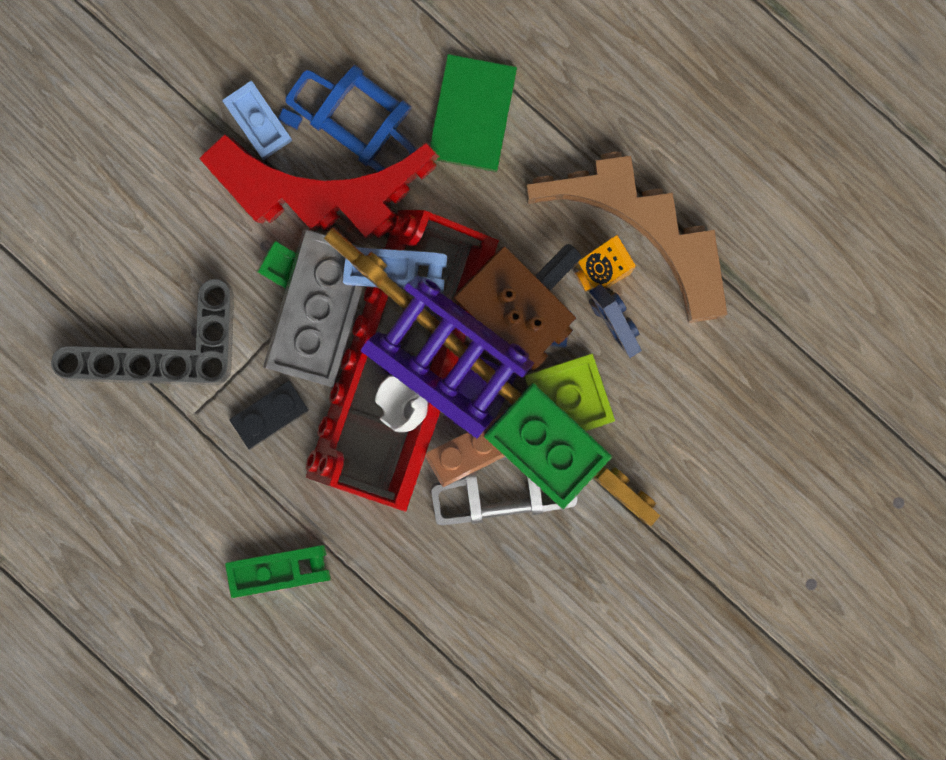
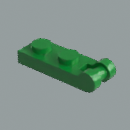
(276, 571)

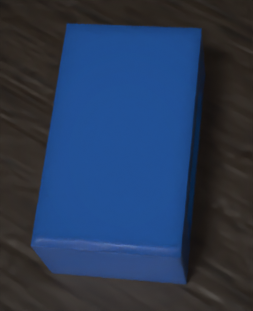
(290, 119)

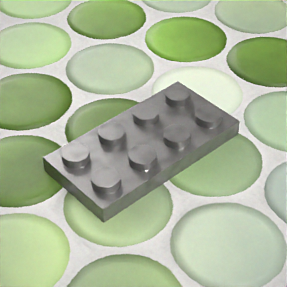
(313, 314)

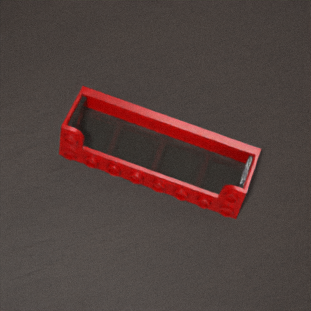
(354, 445)

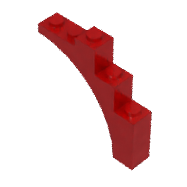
(316, 202)

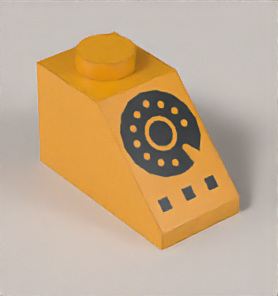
(605, 265)

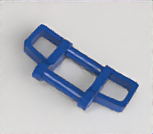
(322, 118)

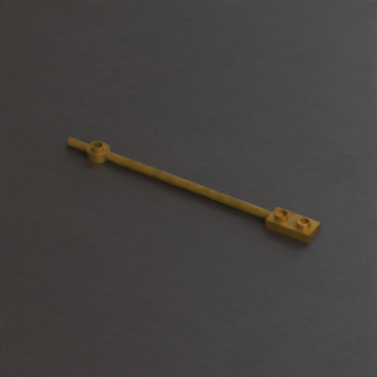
(372, 268)

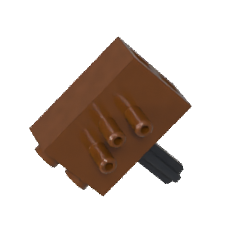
(520, 304)

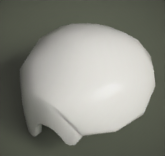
(401, 405)

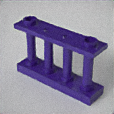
(416, 372)

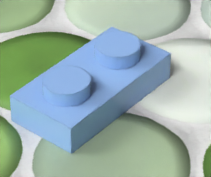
(257, 120)

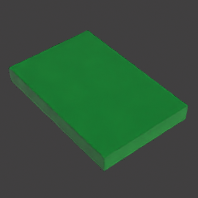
(472, 112)
(547, 446)

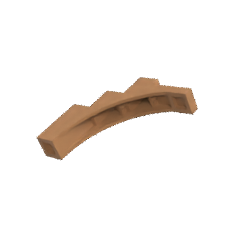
(690, 256)

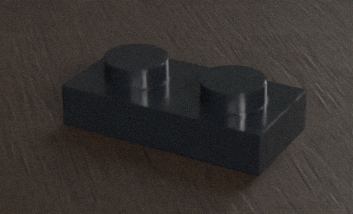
(269, 415)

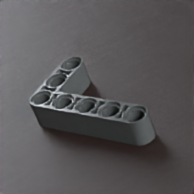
(161, 358)

